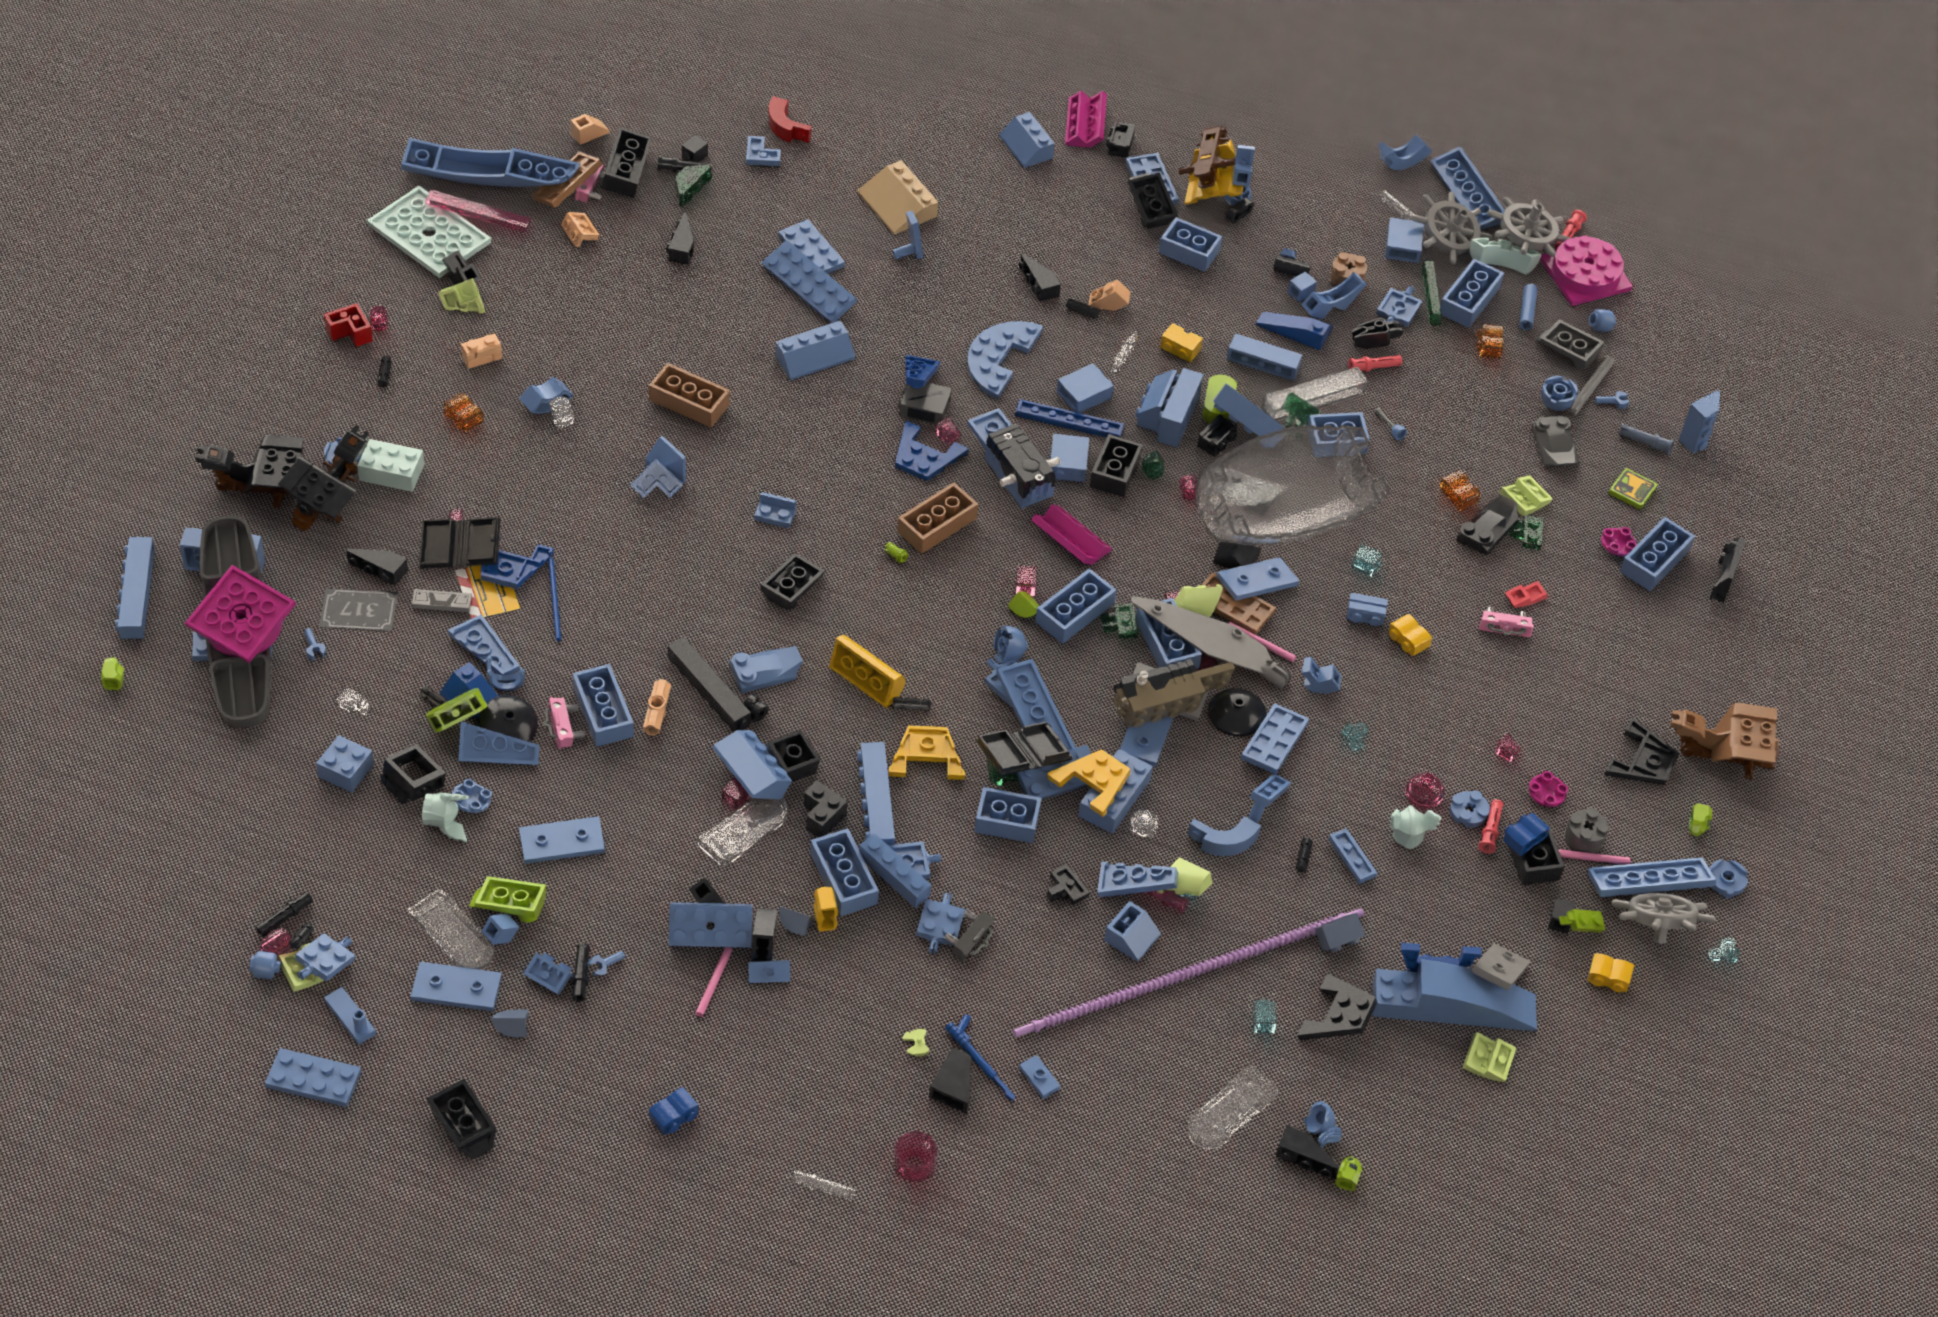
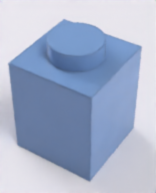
(1302, 286)
(500, 929)

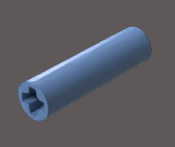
(1528, 307)

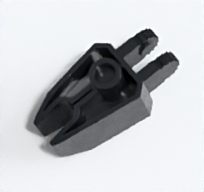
(1376, 333)

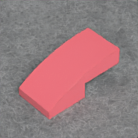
(1525, 596)

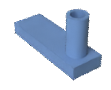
(915, 239)
(1267, 794)
(350, 1015)

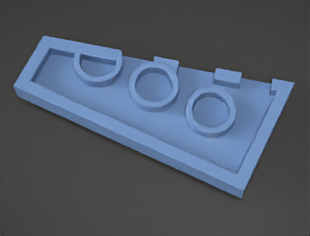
(483, 642)

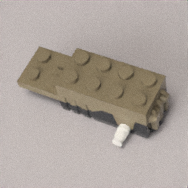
(1167, 691)

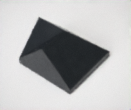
(1235, 555)

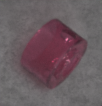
(912, 1145)

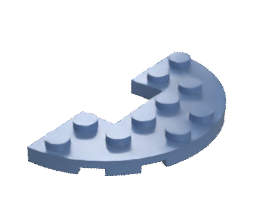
(992, 347)

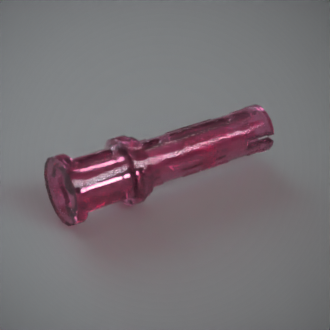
(1172, 899)

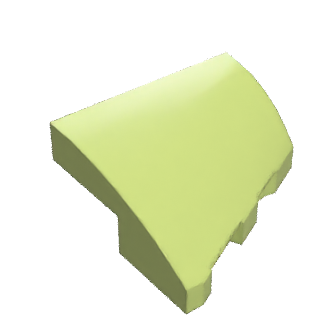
(462, 297)
(1199, 599)
(1191, 878)

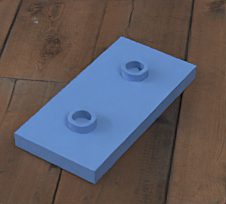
(1257, 578)
(1147, 741)
(561, 840)
(456, 986)

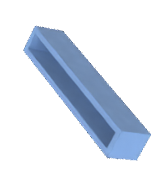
(136, 588)
(876, 791)

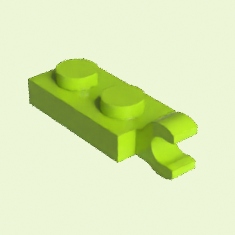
(1584, 920)

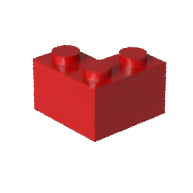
(349, 322)

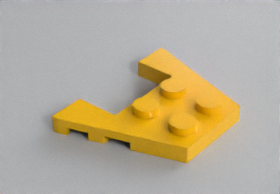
(927, 745)
(1099, 772)

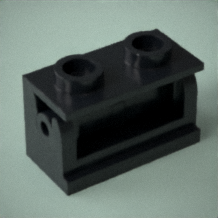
(1121, 139)
(1217, 435)

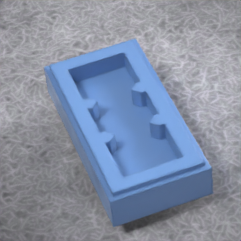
(769, 971)
(1039, 1076)

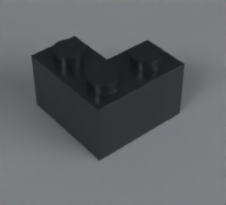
(826, 809)

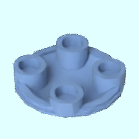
(478, 799)

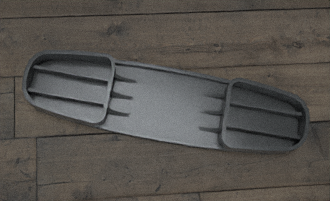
(239, 686)

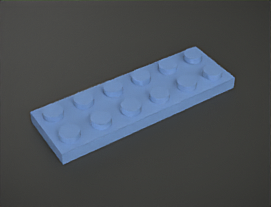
(809, 282)
(1031, 698)
(1651, 877)

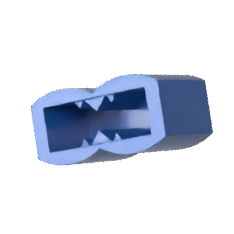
(1525, 833)
(673, 1111)

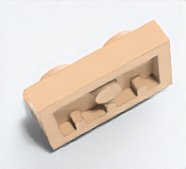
(579, 228)

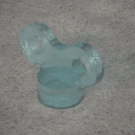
(1354, 734)
(1727, 951)

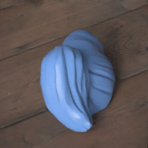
(1322, 1122)

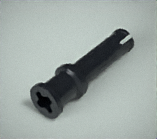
(674, 164)

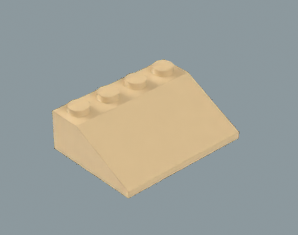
(895, 193)

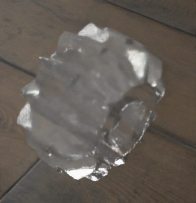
(561, 412)

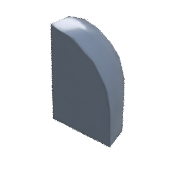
(795, 921)
(511, 1022)

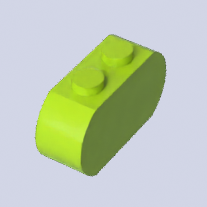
(1214, 386)
(456, 710)

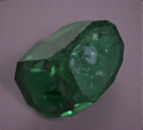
(1153, 465)

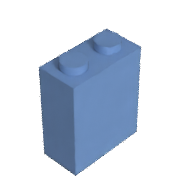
(1404, 240)
(1085, 388)
(1073, 457)

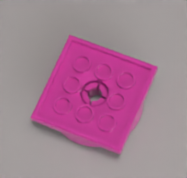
(1587, 270)
(238, 597)

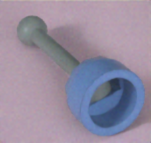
(1398, 431)

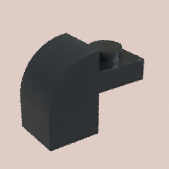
(459, 269)

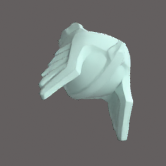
(441, 811)
(1411, 826)

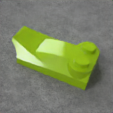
(511, 897)

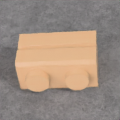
(481, 351)

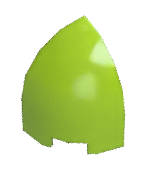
(1023, 605)

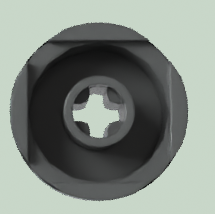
(1586, 831)

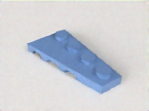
(493, 747)
(1134, 879)

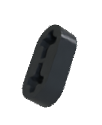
(1239, 210)

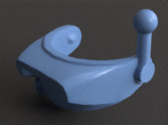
(505, 682)

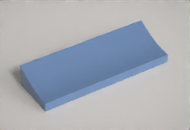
(1468, 185)

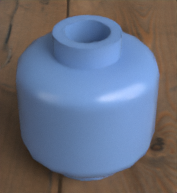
(1602, 320)
(264, 965)

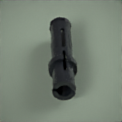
(291, 908)
(580, 977)

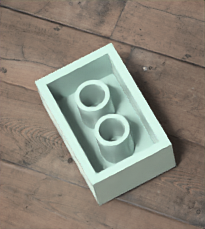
(391, 465)

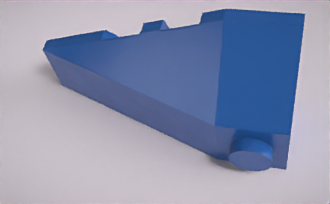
(1301, 329)
(466, 679)

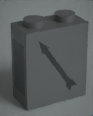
(926, 403)

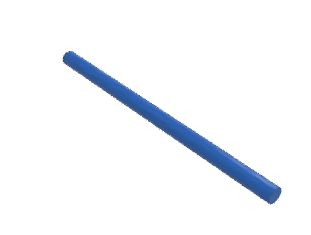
(554, 599)

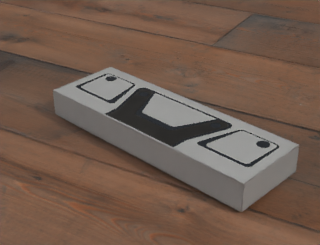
(441, 600)

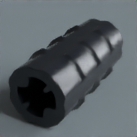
(1290, 266)

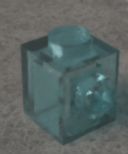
(1367, 560)
(1264, 1016)

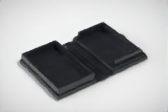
(459, 542)
(1023, 750)

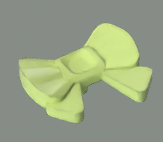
(917, 1036)

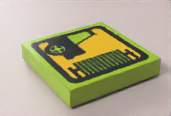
(1633, 488)

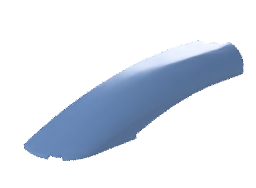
(486, 167)

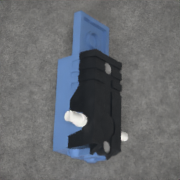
(1014, 458)

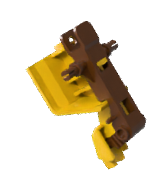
(1211, 167)

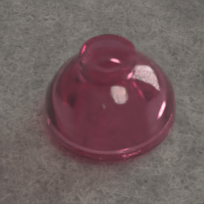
(1425, 790)

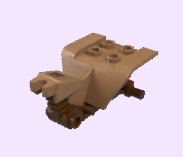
(1741, 736)

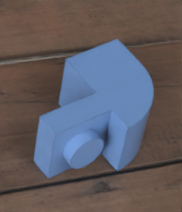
(1243, 169)
(1321, 679)

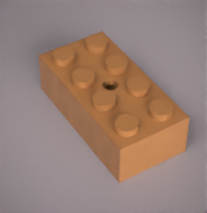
(689, 395)
(937, 518)

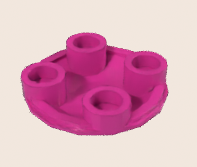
(1618, 541)
(1547, 789)

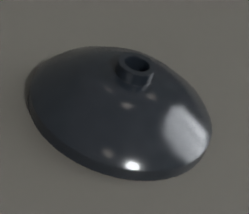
(1235, 718)
(521, 726)

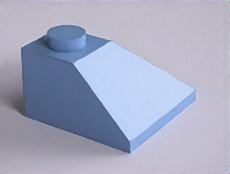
(669, 457)

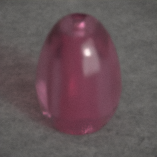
(276, 942)

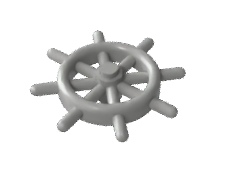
(1451, 226)
(1529, 226)
(1663, 912)

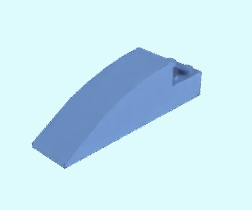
(1452, 996)

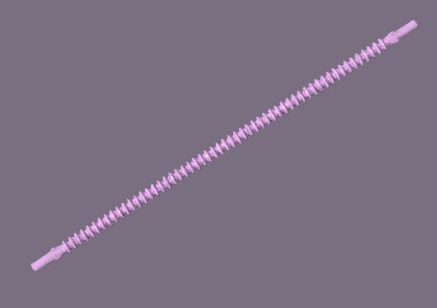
(1036, 1025)

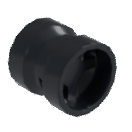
(757, 709)

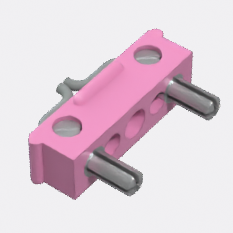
(586, 189)
(1506, 623)
(560, 722)

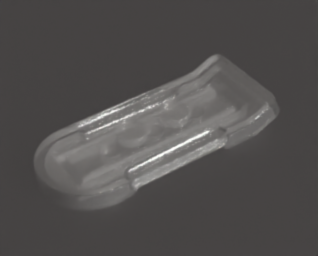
(742, 829)
(453, 930)
(1231, 1108)

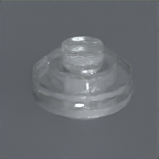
(1144, 823)

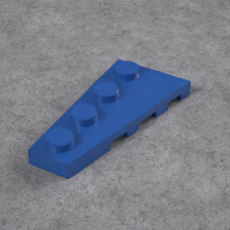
(919, 370)

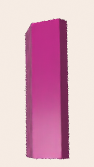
(1085, 119)
(1072, 534)

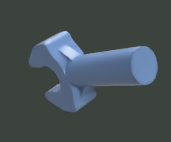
(1619, 400)
(314, 646)
(603, 963)

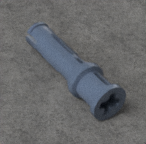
(1654, 441)

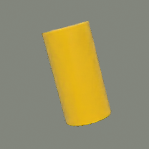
(866, 671)

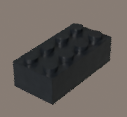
(626, 162)

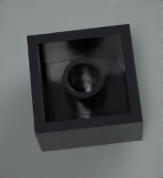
(794, 755)

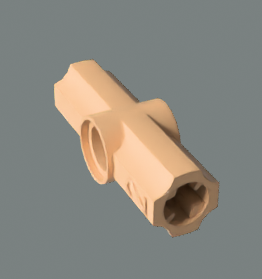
(657, 707)

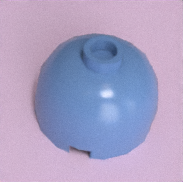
(1558, 393)
(1009, 644)

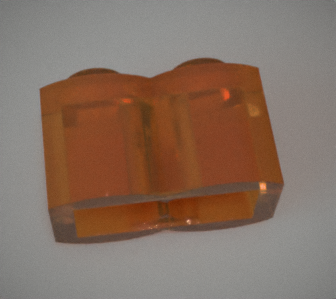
(1490, 340)
(463, 412)
(1460, 490)

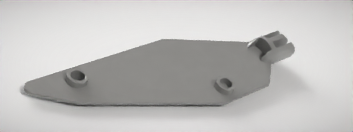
(1216, 639)

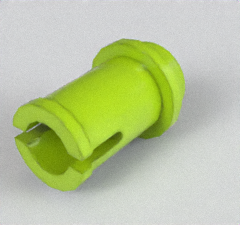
(899, 554)

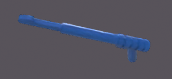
(960, 1036)

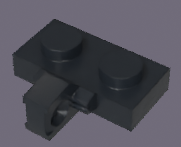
(1067, 886)

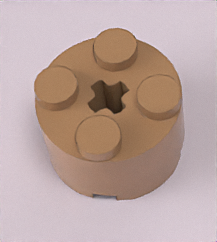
(1345, 265)

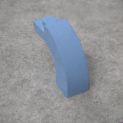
(1405, 156)
(1225, 842)

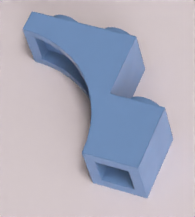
(1320, 303)

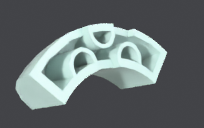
(1503, 254)

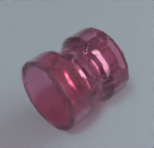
(378, 318)
(1188, 486)

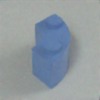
(538, 397)

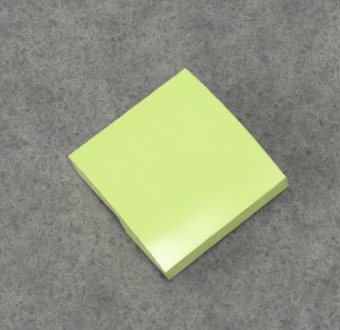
(1527, 494)
(291, 967)
(1489, 1057)

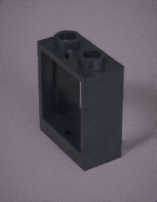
(414, 789)

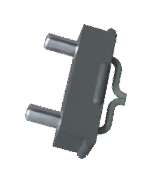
(973, 935)

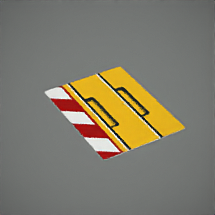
(486, 596)

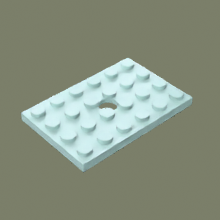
(410, 216)

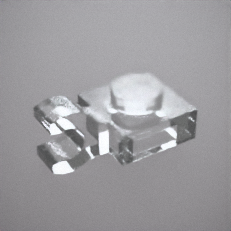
(353, 700)

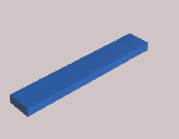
(1068, 419)

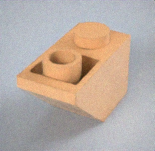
(587, 128)
(1110, 297)

